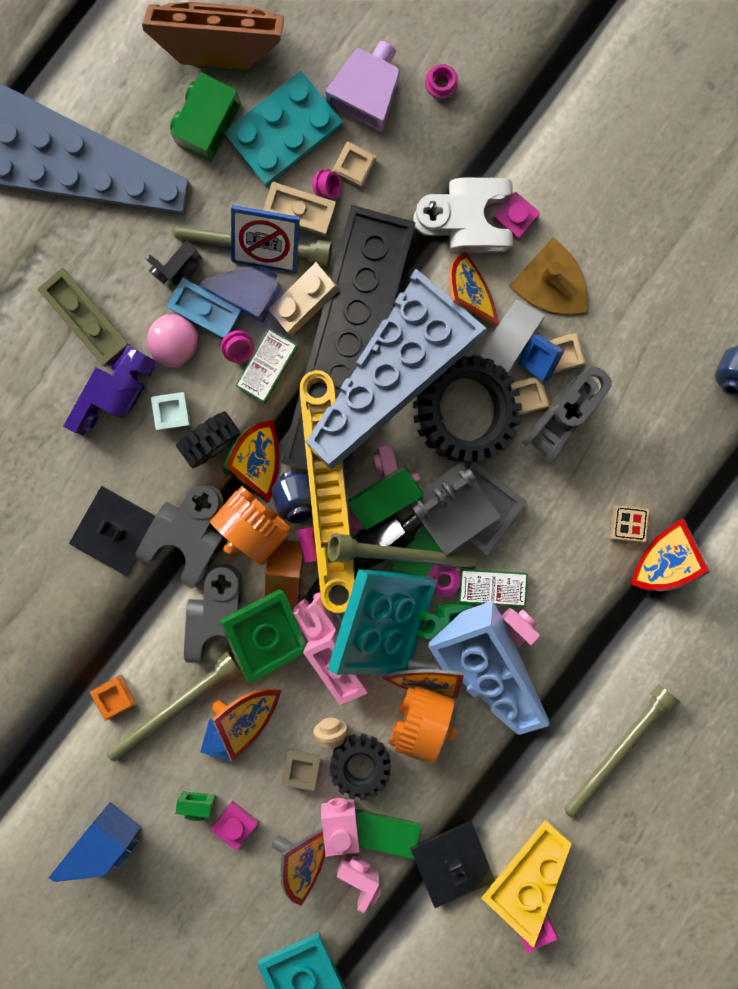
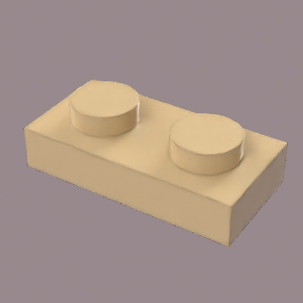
(313, 211)
(304, 299)

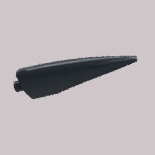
(388, 532)

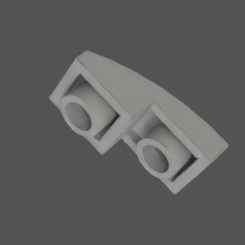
(512, 335)

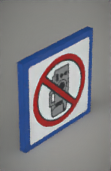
(264, 239)

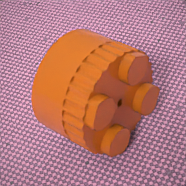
(250, 526)
(423, 724)

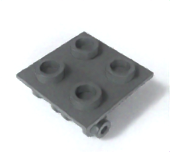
(454, 508)

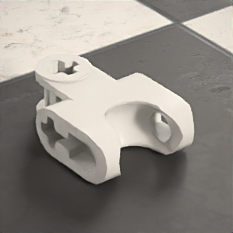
(462, 215)

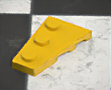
(529, 881)

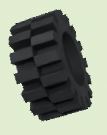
(208, 439)
(364, 786)

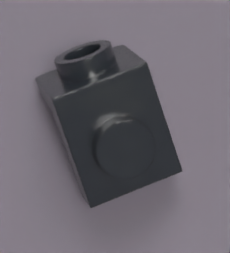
(181, 264)

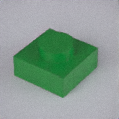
(195, 805)

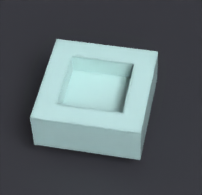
(171, 411)

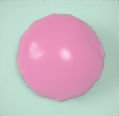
(172, 340)

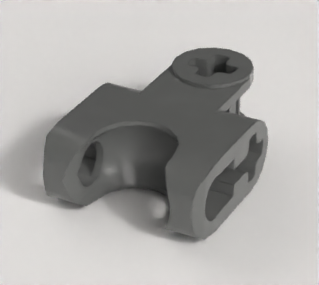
(553, 428)
(188, 530)
(204, 615)

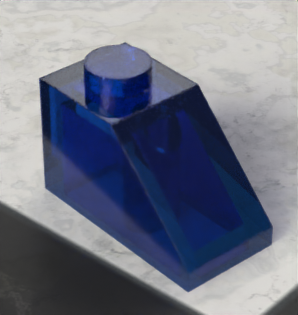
(247, 289)

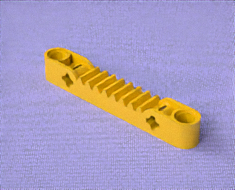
(327, 495)

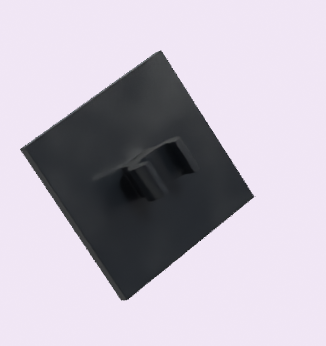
(112, 530)
(452, 864)

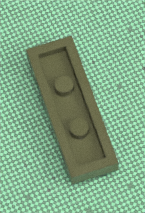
(83, 317)

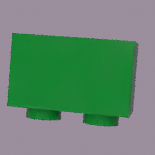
(205, 116)

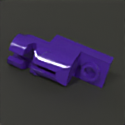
(109, 392)

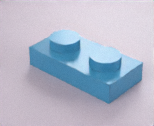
(204, 308)

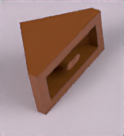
(285, 571)

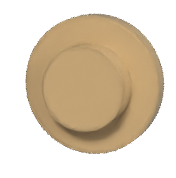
(330, 732)

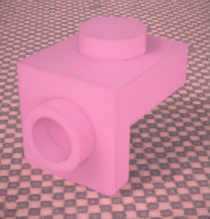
(386, 463)
(520, 627)
(339, 827)
(359, 874)

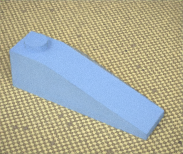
(492, 666)

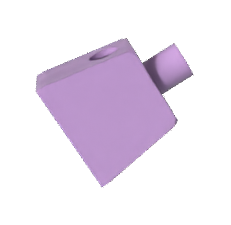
(366, 86)

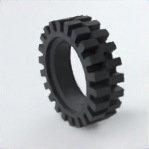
(504, 411)

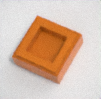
(113, 697)

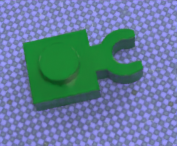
(444, 615)

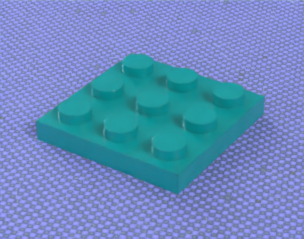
(381, 623)

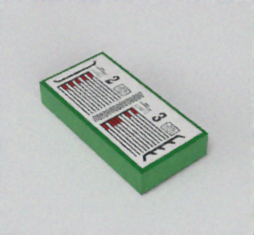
(266, 365)
(495, 586)

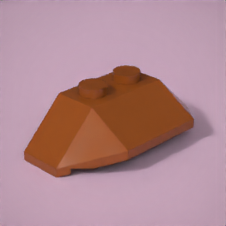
(213, 33)

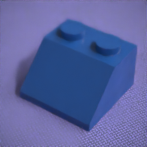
(101, 846)

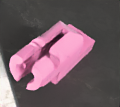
(319, 649)

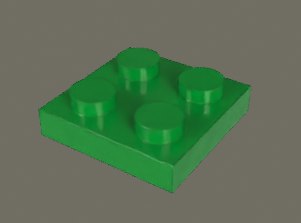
(264, 635)

